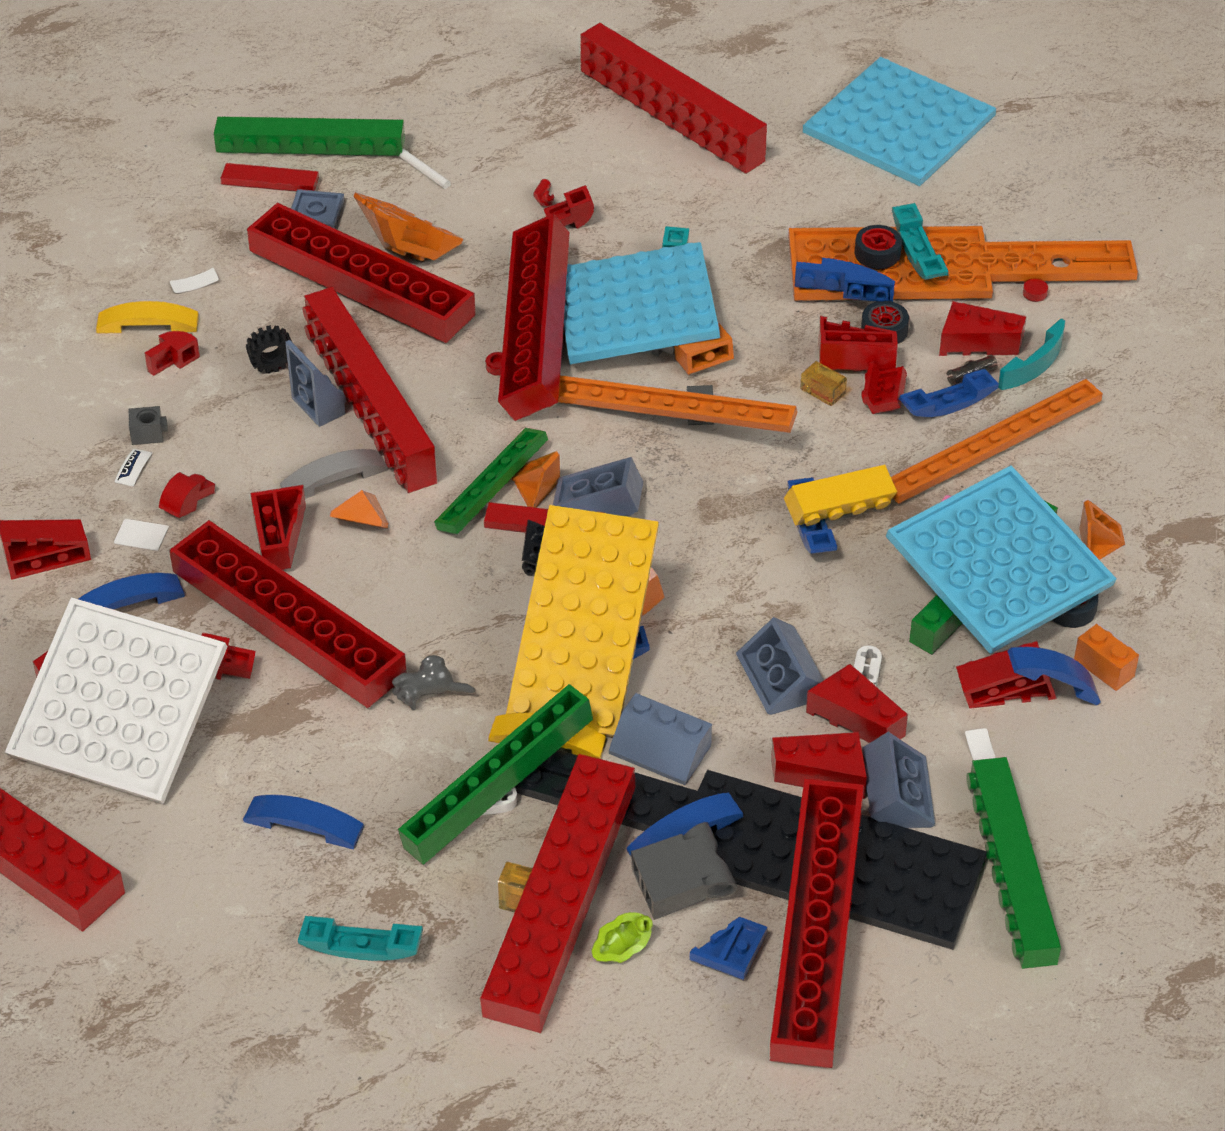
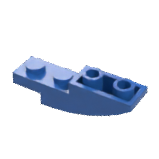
(852, 279)

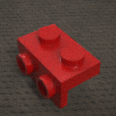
(883, 388)

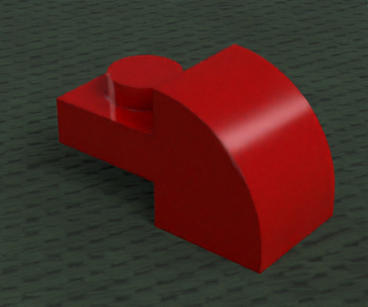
(575, 209)
(174, 348)
(183, 492)
(236, 660)

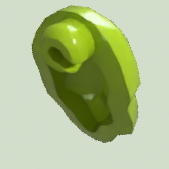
(622, 937)

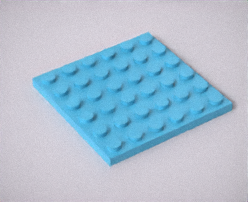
(899, 121)
(638, 303)
(1000, 558)

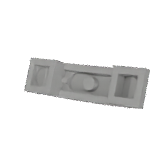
(335, 467)

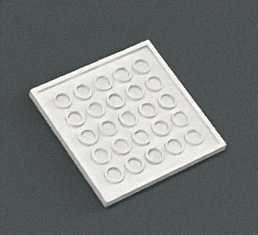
(116, 700)

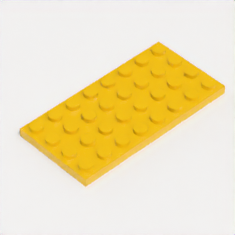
(584, 612)

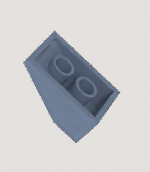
(313, 389)
(605, 488)

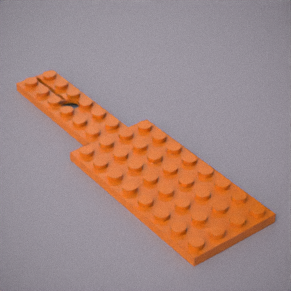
(969, 261)

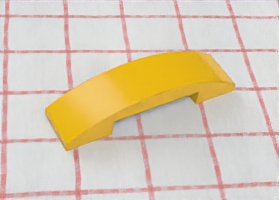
(147, 313)
(585, 742)

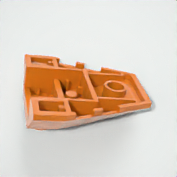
(404, 232)

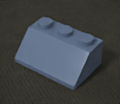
(779, 666)
(661, 739)
(897, 783)

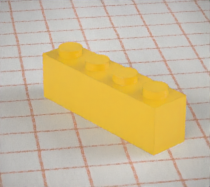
(840, 495)

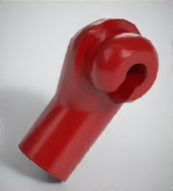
(542, 195)

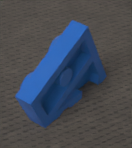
(732, 948)

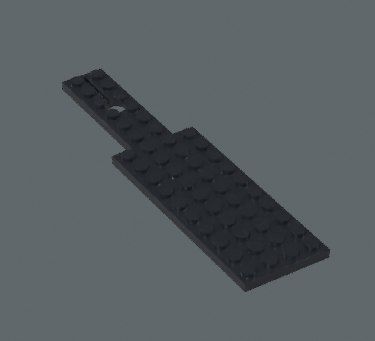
(900, 878)

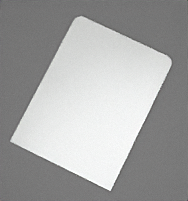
(141, 534)

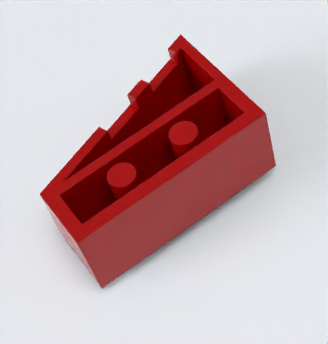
(818, 758)

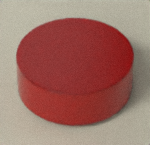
(1035, 290)
(493, 363)

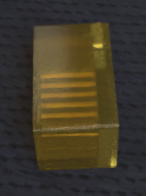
(823, 383)
(511, 885)

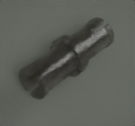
(971, 366)

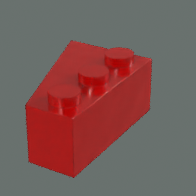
(981, 330)
(855, 347)
(278, 522)
(42, 545)
(993, 681)
(856, 704)

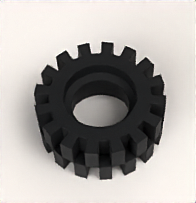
(264, 340)

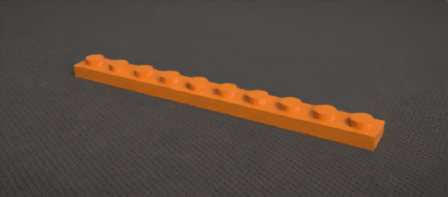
(677, 404)
(994, 439)

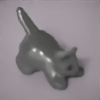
(430, 679)

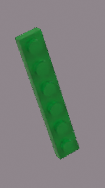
(491, 480)

